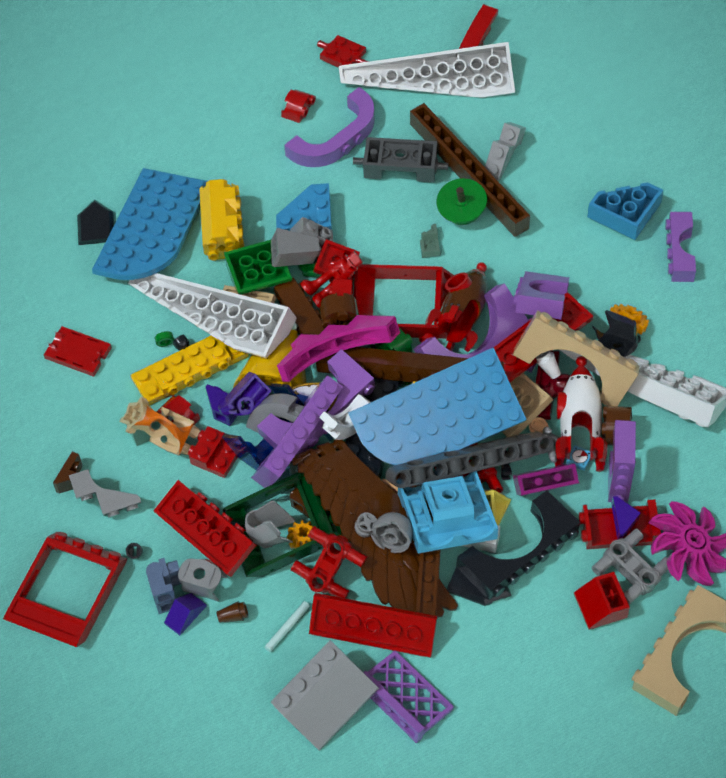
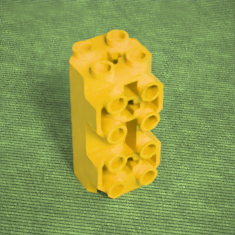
(220, 218)

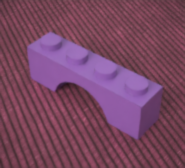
(681, 265)

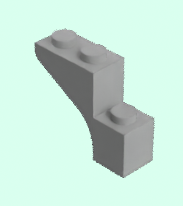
(503, 149)
(109, 500)

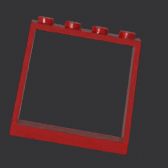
(365, 286)

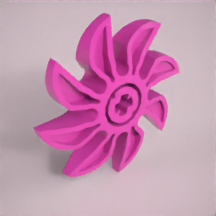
(690, 543)

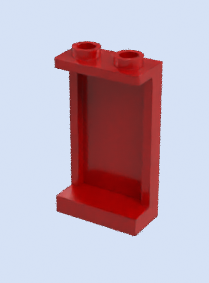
(600, 527)

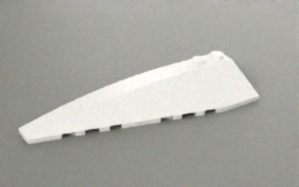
(688, 397)

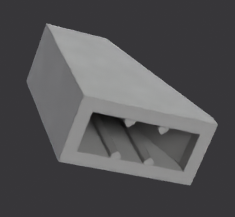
(293, 248)

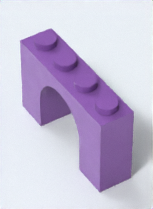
(541, 293)
(622, 460)

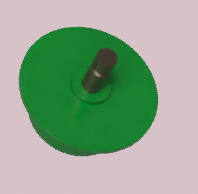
(461, 201)

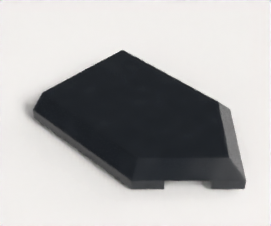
(94, 223)
(462, 587)

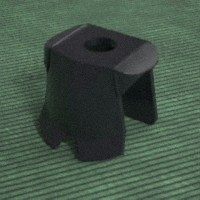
(620, 335)

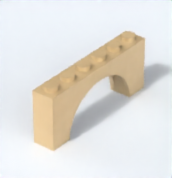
(548, 334)
(657, 676)

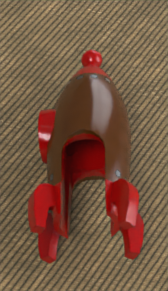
(462, 306)

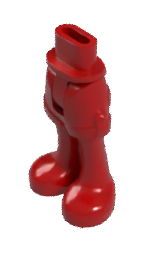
(340, 269)

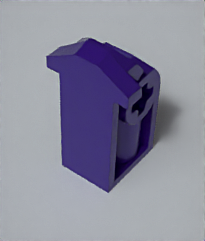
(250, 390)

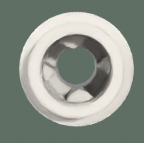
(549, 364)

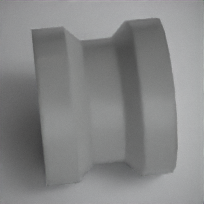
(368, 520)

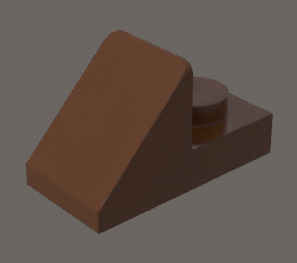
(72, 465)

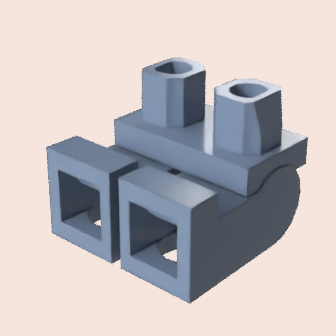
(162, 578)

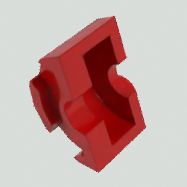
(297, 105)
(180, 406)

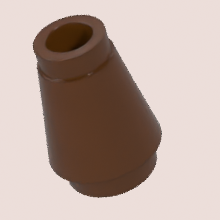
(233, 613)

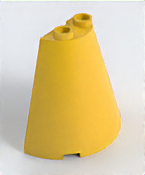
(267, 367)

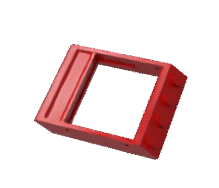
(53, 622)

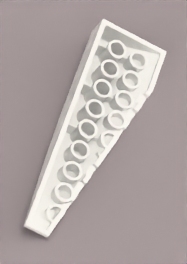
(459, 72)
(232, 318)

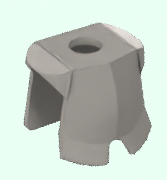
(266, 521)
(200, 587)

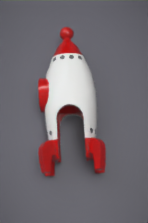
(580, 407)

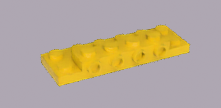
(185, 368)

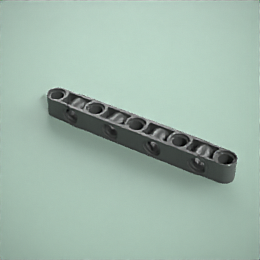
(457, 461)

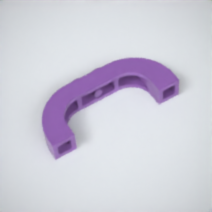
(343, 142)

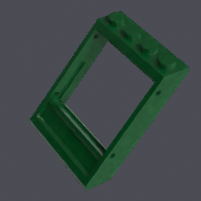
(255, 564)

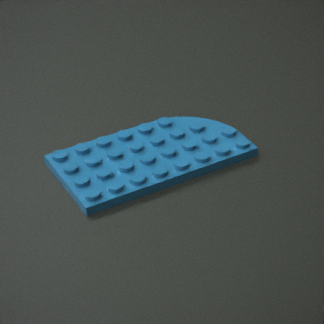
(150, 226)
(440, 412)

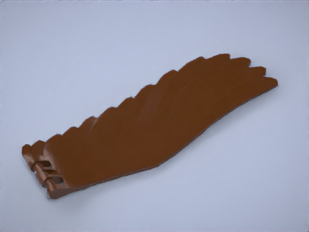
(352, 489)

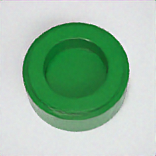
(164, 339)

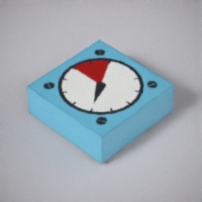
(580, 457)

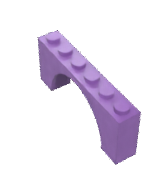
(502, 324)
(354, 382)
(294, 438)

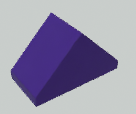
(624, 516)
(184, 612)

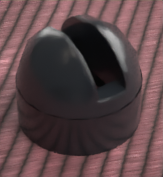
(181, 342)
(130, 550)

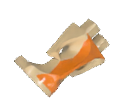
(141, 416)

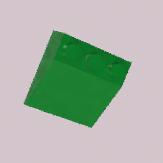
(253, 269)

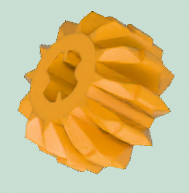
(297, 532)

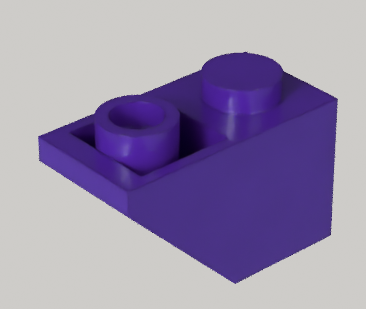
(214, 395)

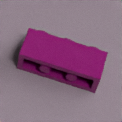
(545, 479)

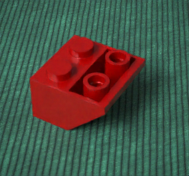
(602, 601)

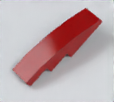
(480, 27)

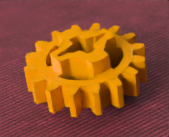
(632, 313)

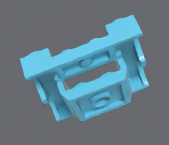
(458, 513)

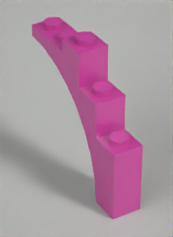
(312, 348)

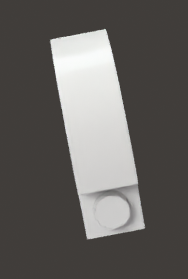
(340, 425)

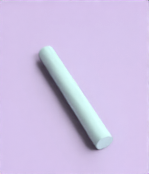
(287, 626)

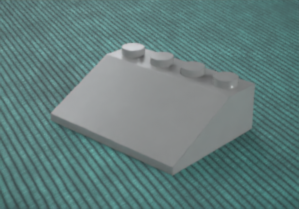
(324, 695)

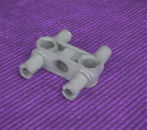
(631, 566)

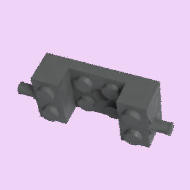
(418, 157)

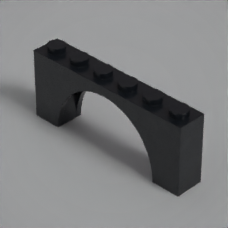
(494, 574)

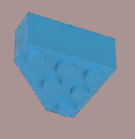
(310, 204)
(626, 208)

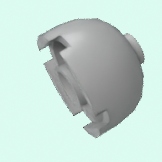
(392, 532)

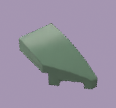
(429, 243)

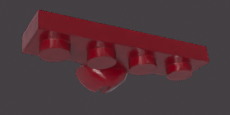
(550, 386)

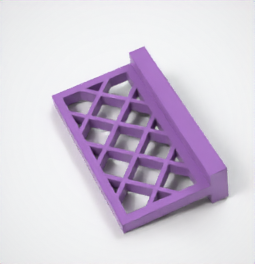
(395, 709)

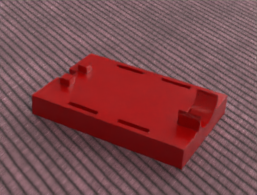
(77, 351)

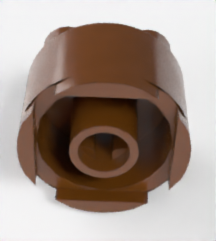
(338, 309)
(610, 414)

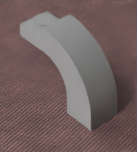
(279, 405)

